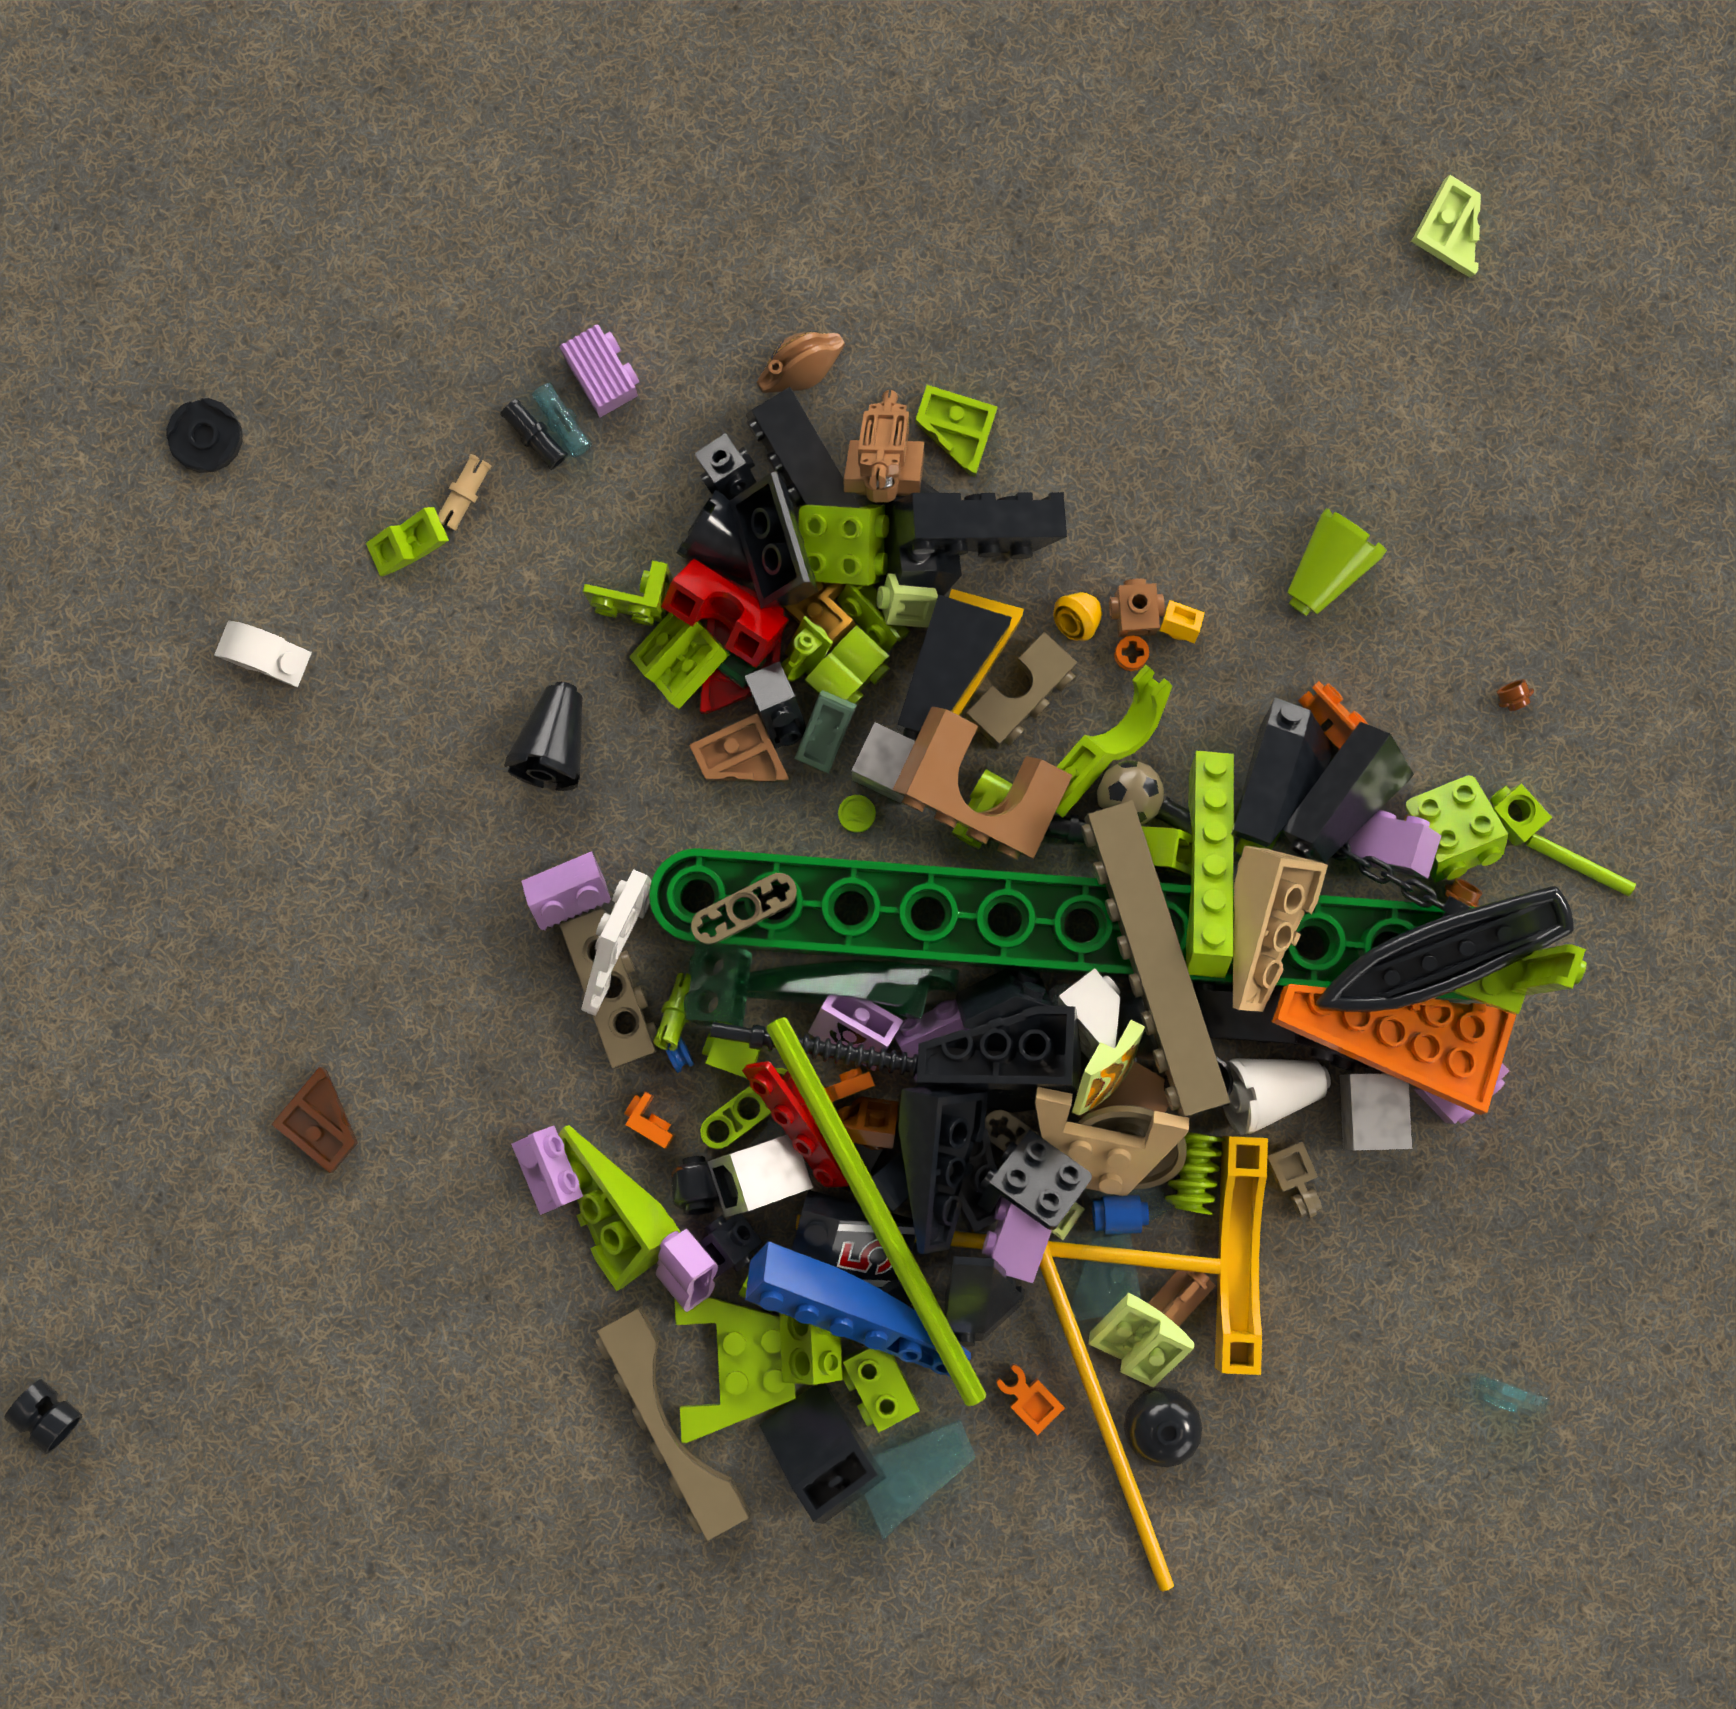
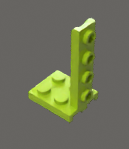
(1538, 973)

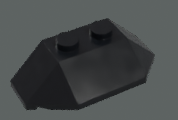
(919, 570)

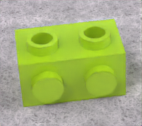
(881, 1387)

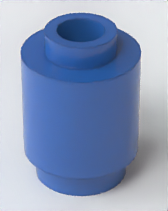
(1119, 1214)

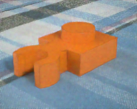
(851, 1083)
(1033, 1401)

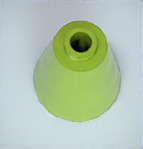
(1331, 563)

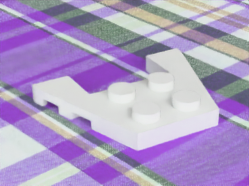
(631, 902)

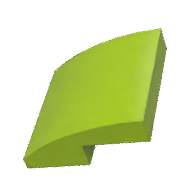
(678, 658)

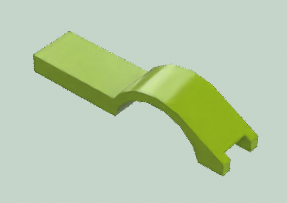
(1095, 753)

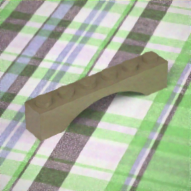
(710, 1494)

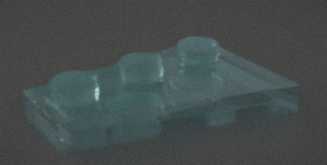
(917, 1472)

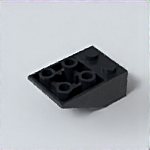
(821, 1453)

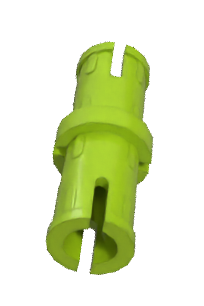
(673, 1015)

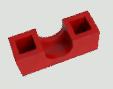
(705, 594)

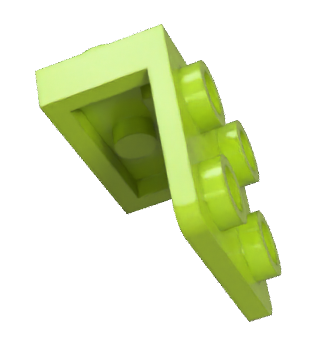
(845, 543)
(1467, 827)

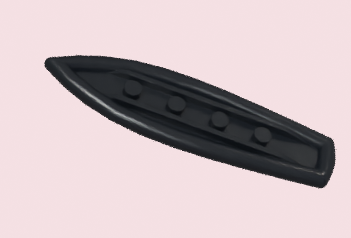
(1450, 952)

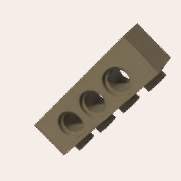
(620, 1048)

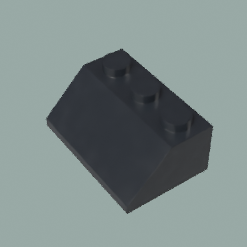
(773, 543)

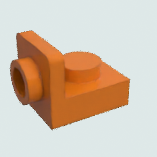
(652, 1128)

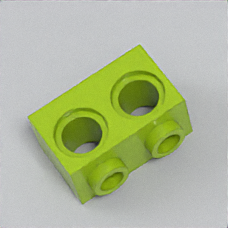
(809, 1353)

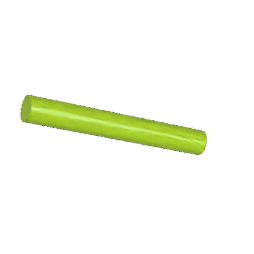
(1581, 864)

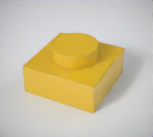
(1181, 622)

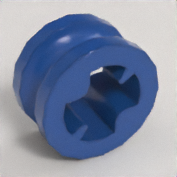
(680, 1056)

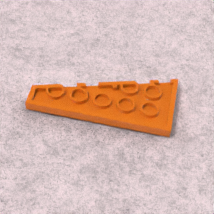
(1430, 1044)

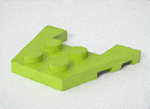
(746, 1363)

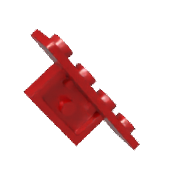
(793, 1115)

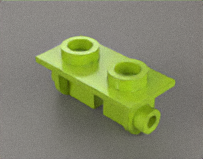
(861, 605)
(805, 650)

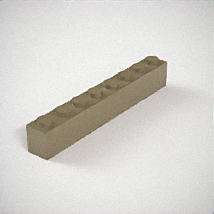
(1155, 958)

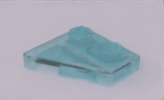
(1103, 1283)
(1509, 1396)

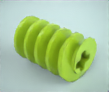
(1194, 1174)

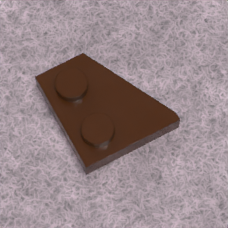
(318, 1122)
(870, 1122)

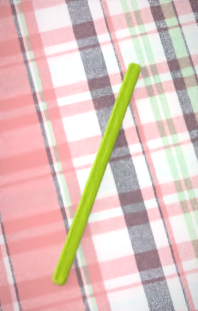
(876, 1211)

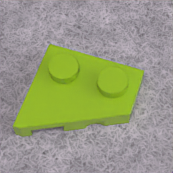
(956, 425)

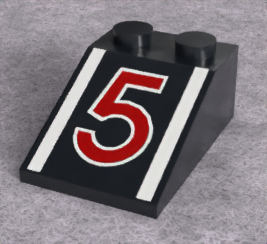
(842, 1237)

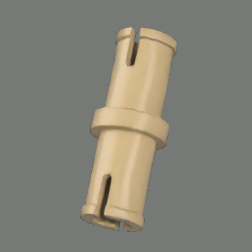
(463, 492)

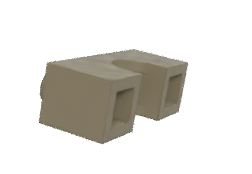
(1046, 668)

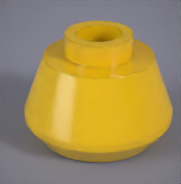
(1077, 615)

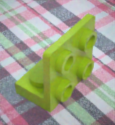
(642, 609)

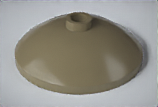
(1135, 1121)

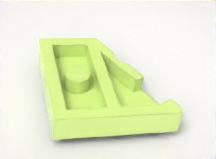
(1452, 226)

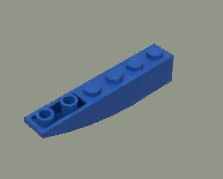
(840, 1304)

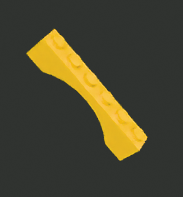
(1238, 1303)

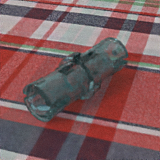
(549, 400)

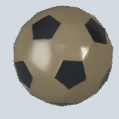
(1134, 782)

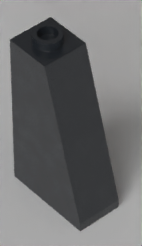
(950, 659)
(1348, 793)

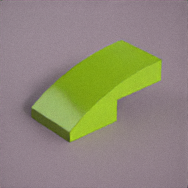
(408, 542)

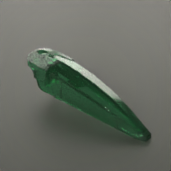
(889, 984)

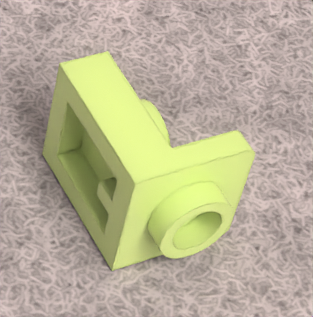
(906, 604)

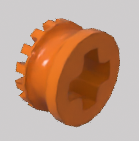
(1140, 645)

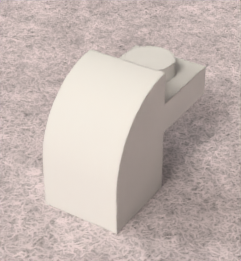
(262, 652)

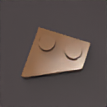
(739, 754)

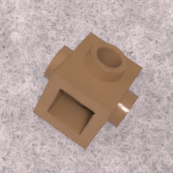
(1133, 620)

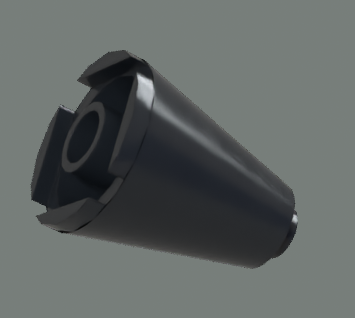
(716, 540)
(550, 740)

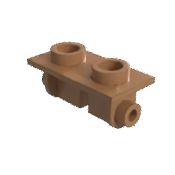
(1182, 1295)

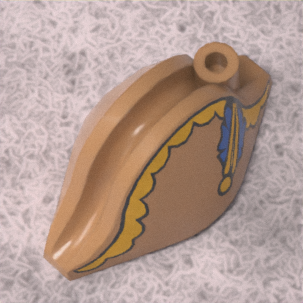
(800, 361)

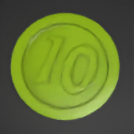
(856, 813)

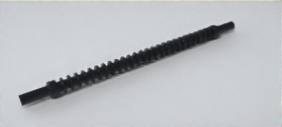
(759, 1037)

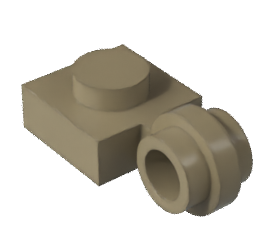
(1291, 1169)

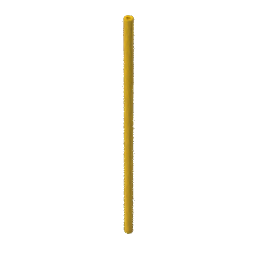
(1105, 1254)
(1105, 1422)

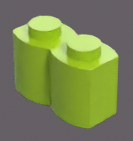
(850, 667)

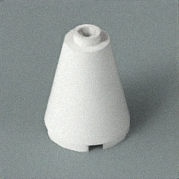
(1272, 1090)

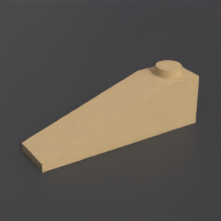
(1269, 904)

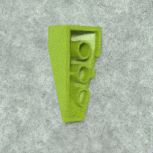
(618, 1212)

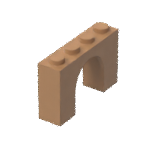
(932, 782)

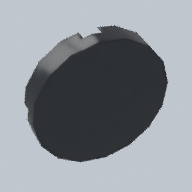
(213, 445)

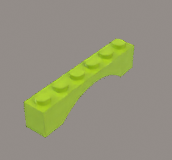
(1211, 898)

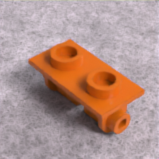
(1327, 705)

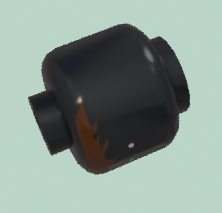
(694, 1187)

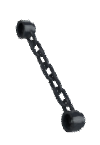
(1450, 907)

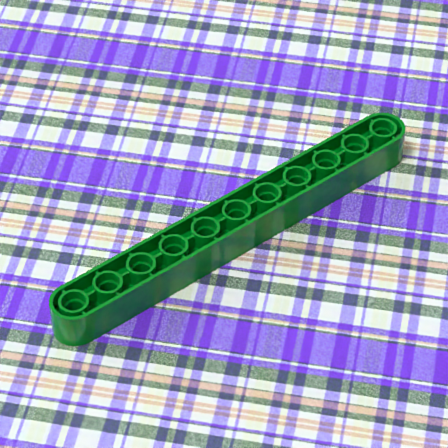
(966, 897)

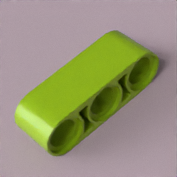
(735, 1121)

